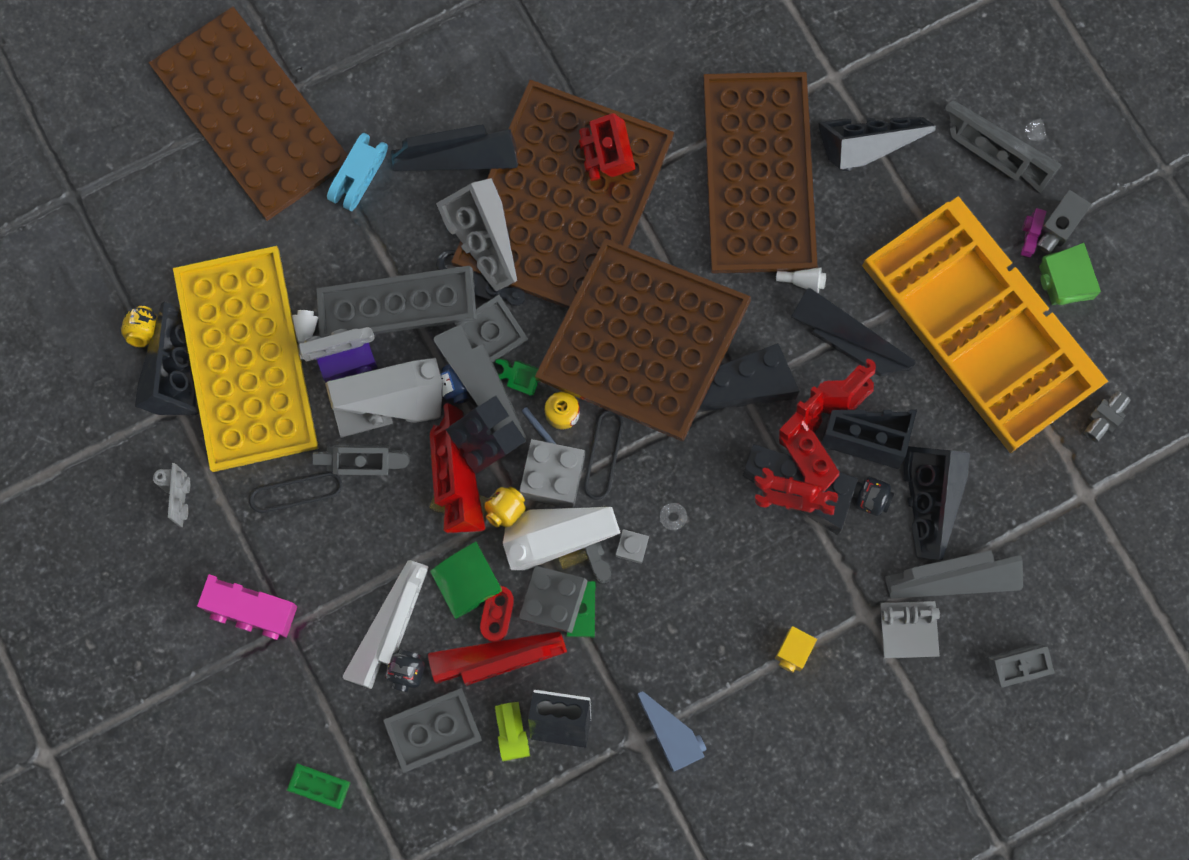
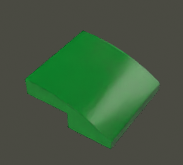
(465, 580)

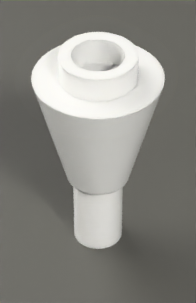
(806, 278)
(304, 326)

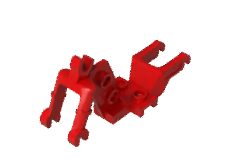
(807, 451)

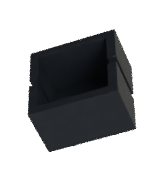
(475, 438)

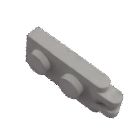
(339, 341)

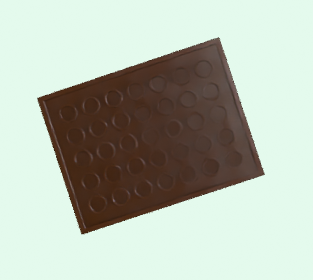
(550, 203)

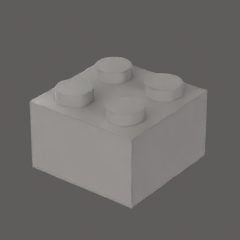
(552, 473)

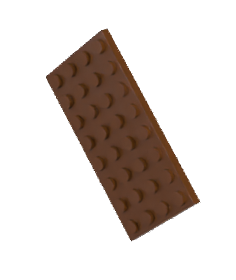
(250, 113)
(759, 172)

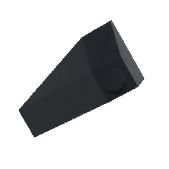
(863, 143)

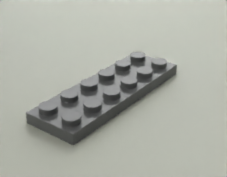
(399, 302)

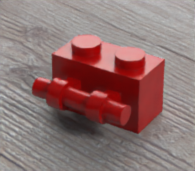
(611, 144)

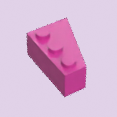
(247, 608)

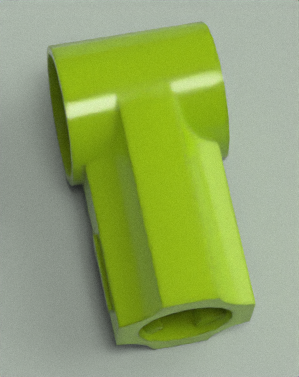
(512, 737)

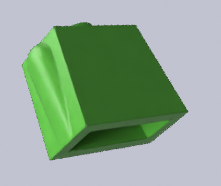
(1069, 276)

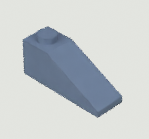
(675, 738)

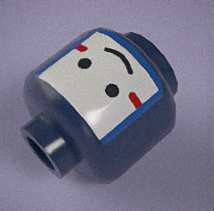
(453, 387)

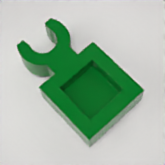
(520, 376)

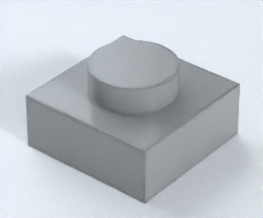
(632, 546)

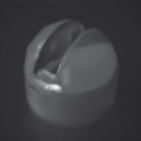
(1037, 130)

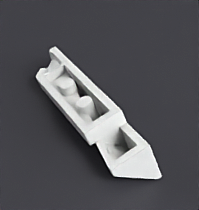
(388, 627)

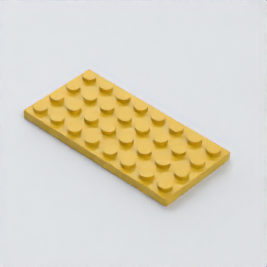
(245, 359)

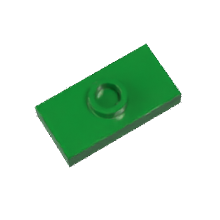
(585, 620)
(318, 786)

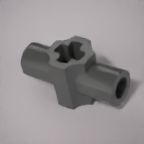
(1107, 416)

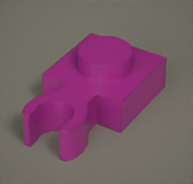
(1033, 227)

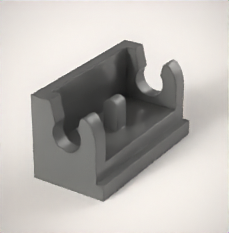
(1021, 665)

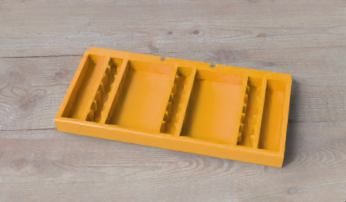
(984, 323)

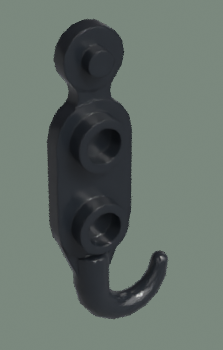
(483, 288)

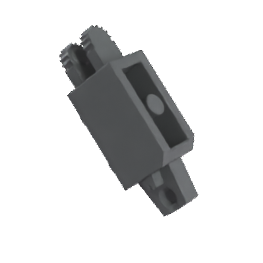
(361, 459)

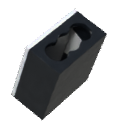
(560, 718)

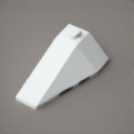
(551, 533)

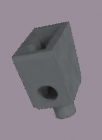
(1067, 216)

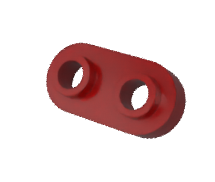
(497, 614)

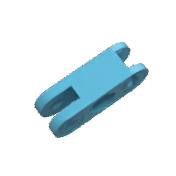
(357, 172)

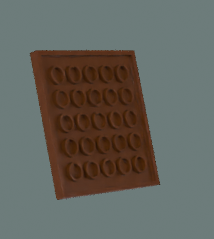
(643, 339)

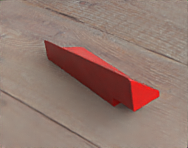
(454, 479)
(495, 658)

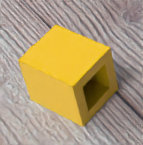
(795, 650)

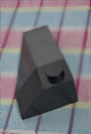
(166, 375)
(936, 490)

